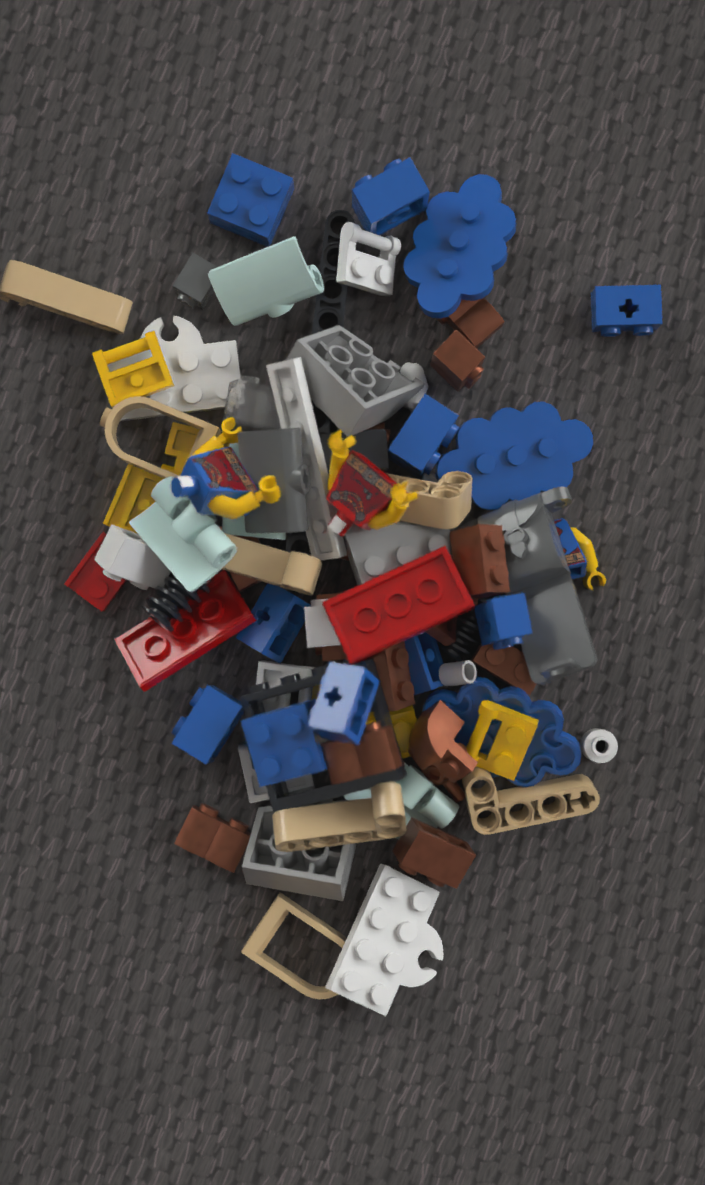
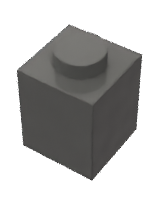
(194, 283)

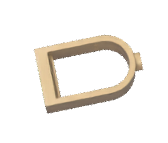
(112, 417)
(267, 928)

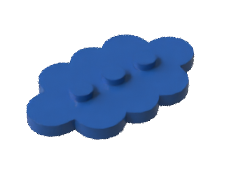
(460, 246)
(517, 453)
(550, 747)

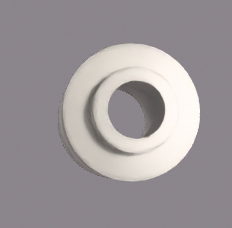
(589, 742)

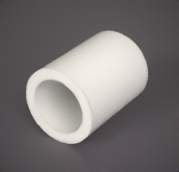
(457, 673)

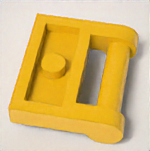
(135, 379)
(509, 743)

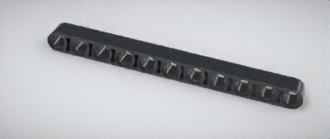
(324, 309)

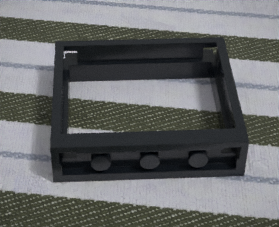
(278, 792)

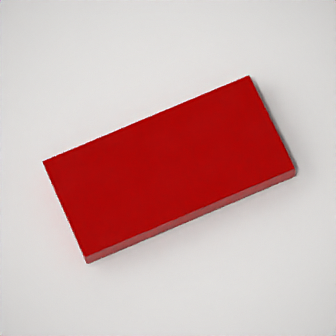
(398, 605)
(158, 653)

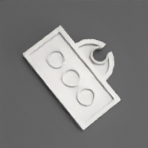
(197, 370)
(387, 942)

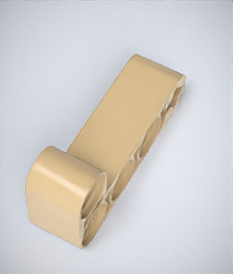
(64, 297)
(439, 503)
(274, 566)
(532, 797)
(342, 822)

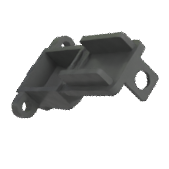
(539, 569)

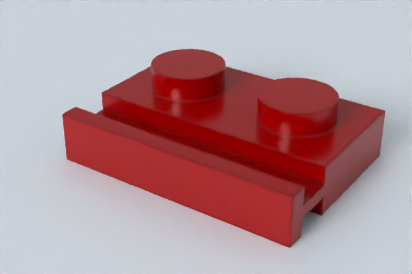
(90, 581)

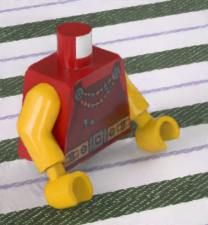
(362, 490)

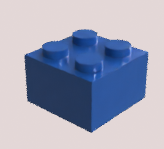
(390, 197)
(251, 200)
(422, 436)
(208, 724)
(284, 744)

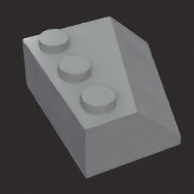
(350, 381)
(385, 549)
(308, 872)

